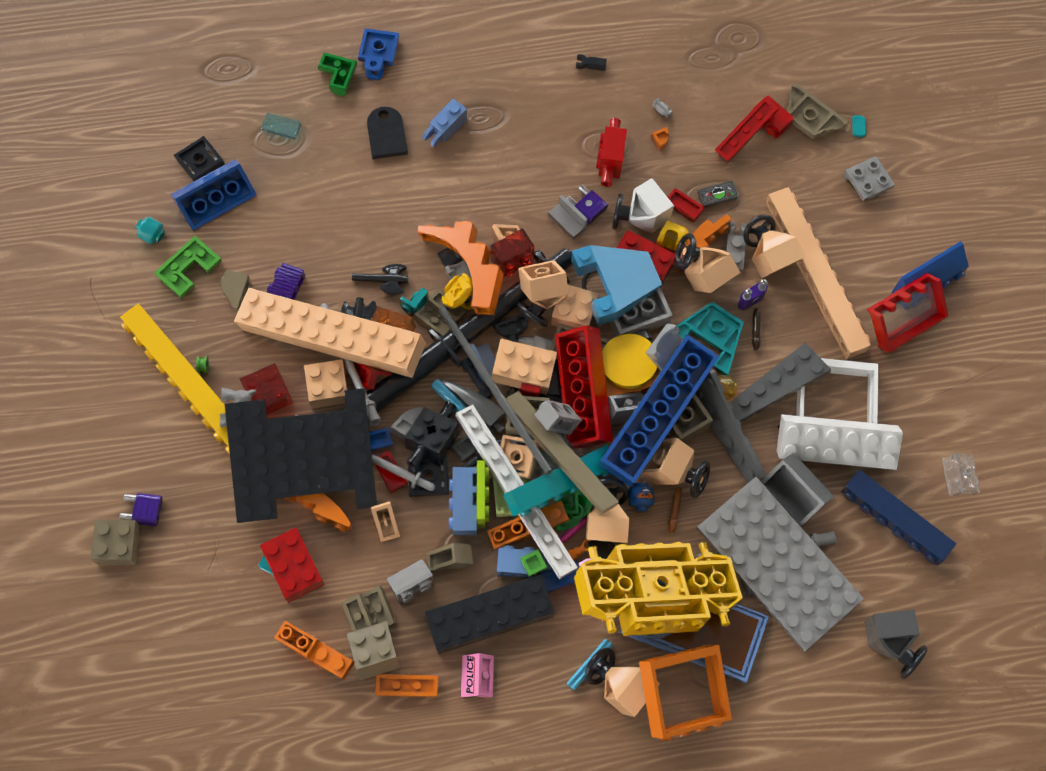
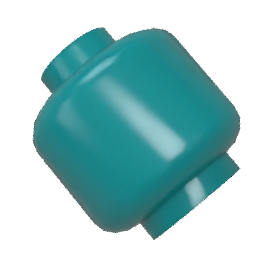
(150, 230)

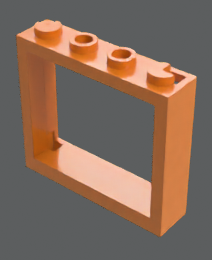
(717, 689)

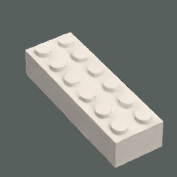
(839, 441)

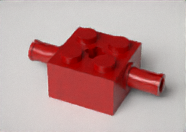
(611, 152)

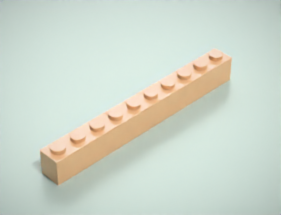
(819, 275)

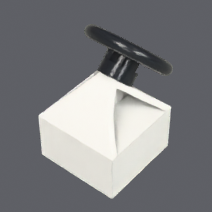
(648, 208)

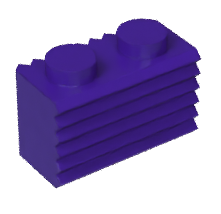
(287, 281)

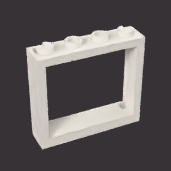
(856, 369)

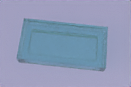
(281, 126)

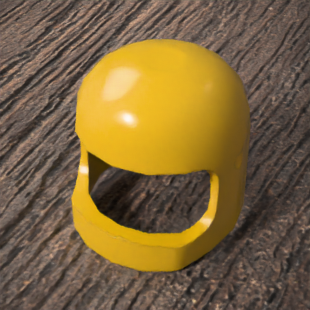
(671, 235)

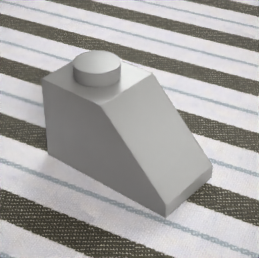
(623, 406)

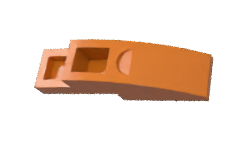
(707, 232)
(324, 510)
(516, 531)
(314, 650)

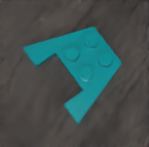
(717, 329)

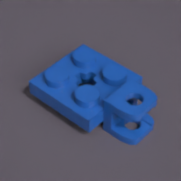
(375, 58)

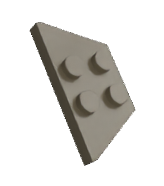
(811, 114)

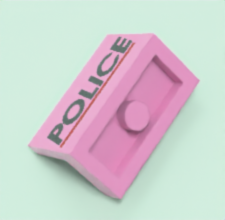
(477, 675)

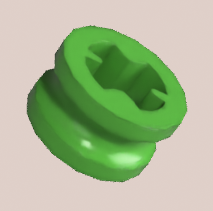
(202, 365)

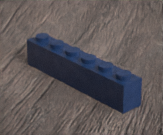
(898, 517)

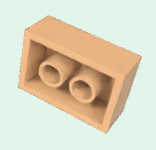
(523, 364)

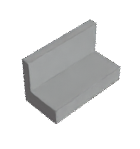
(568, 218)

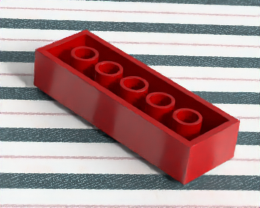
(584, 385)

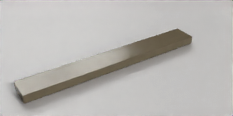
(563, 455)

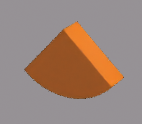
(660, 138)

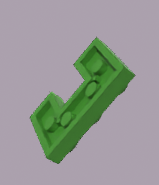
(173, 270)

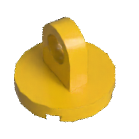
(458, 291)

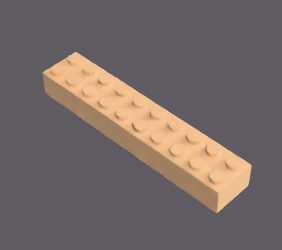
(330, 332)

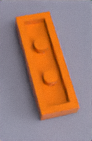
(406, 685)

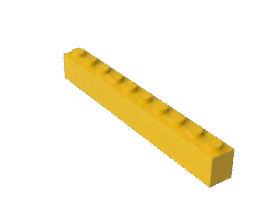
(178, 369)

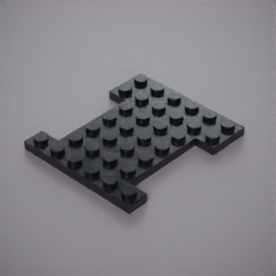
(298, 455)

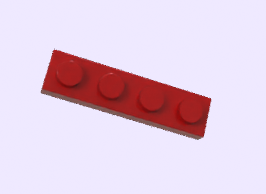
(746, 129)

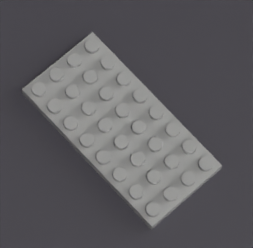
(780, 564)

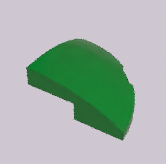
(576, 506)

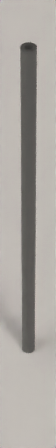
(495, 390)

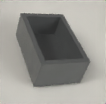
(797, 489)

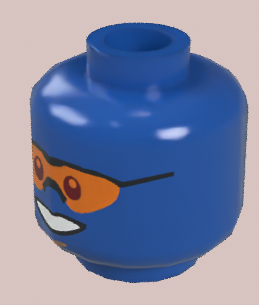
(641, 496)

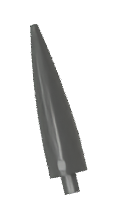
(489, 411)

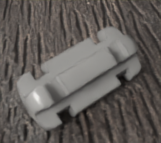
(662, 108)

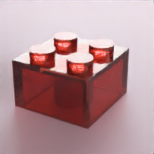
(513, 252)
(268, 386)

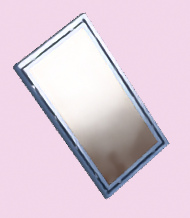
(736, 641)

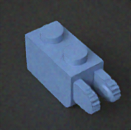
(446, 122)
(510, 564)

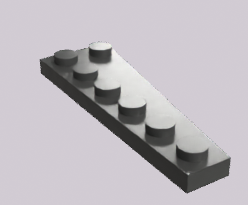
(788, 376)
(728, 428)

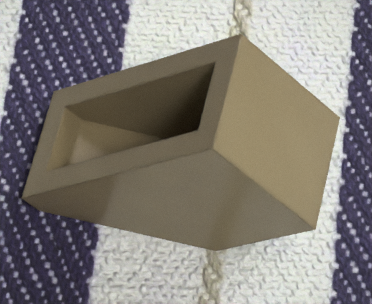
(235, 287)
(450, 557)

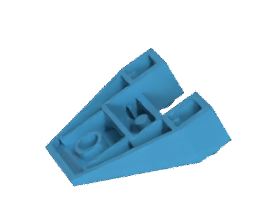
(625, 274)

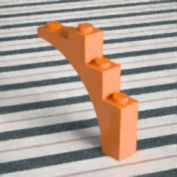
(485, 277)

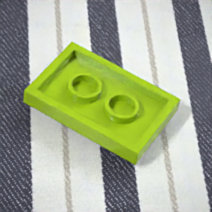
(482, 494)

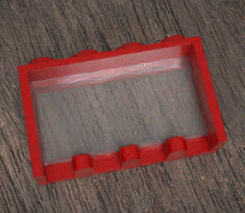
(908, 312)

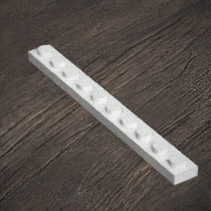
(508, 480)

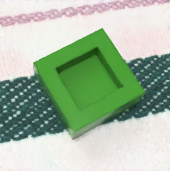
(533, 563)

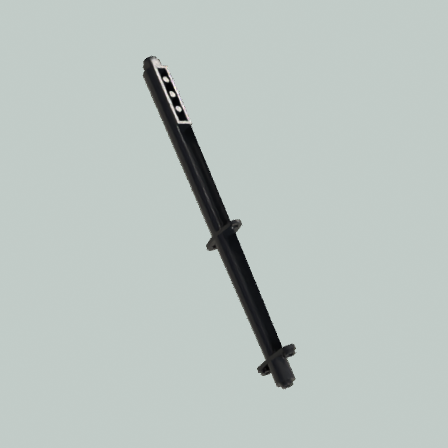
(447, 346)

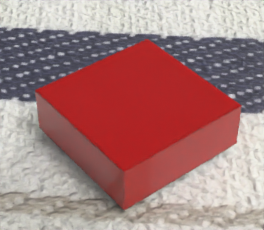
(530, 390)

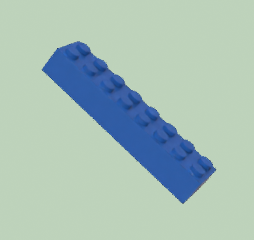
(658, 410)

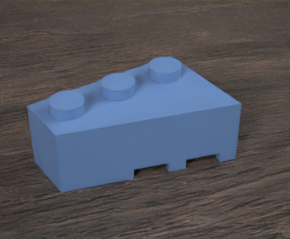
(463, 501)

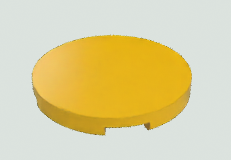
(627, 361)

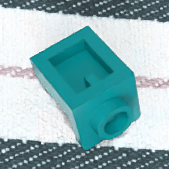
(417, 301)

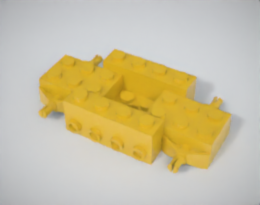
(629, 588)

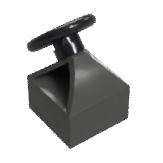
(893, 635)

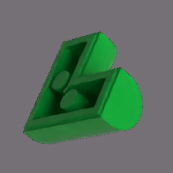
(341, 69)

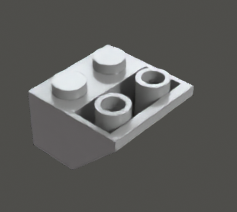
(411, 581)

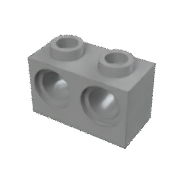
(557, 417)

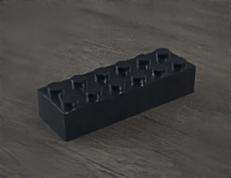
(489, 614)

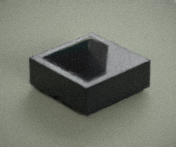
(449, 257)

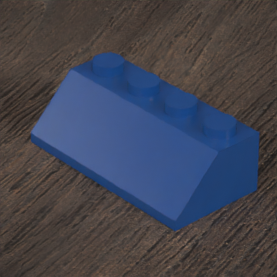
(213, 194)
(945, 266)

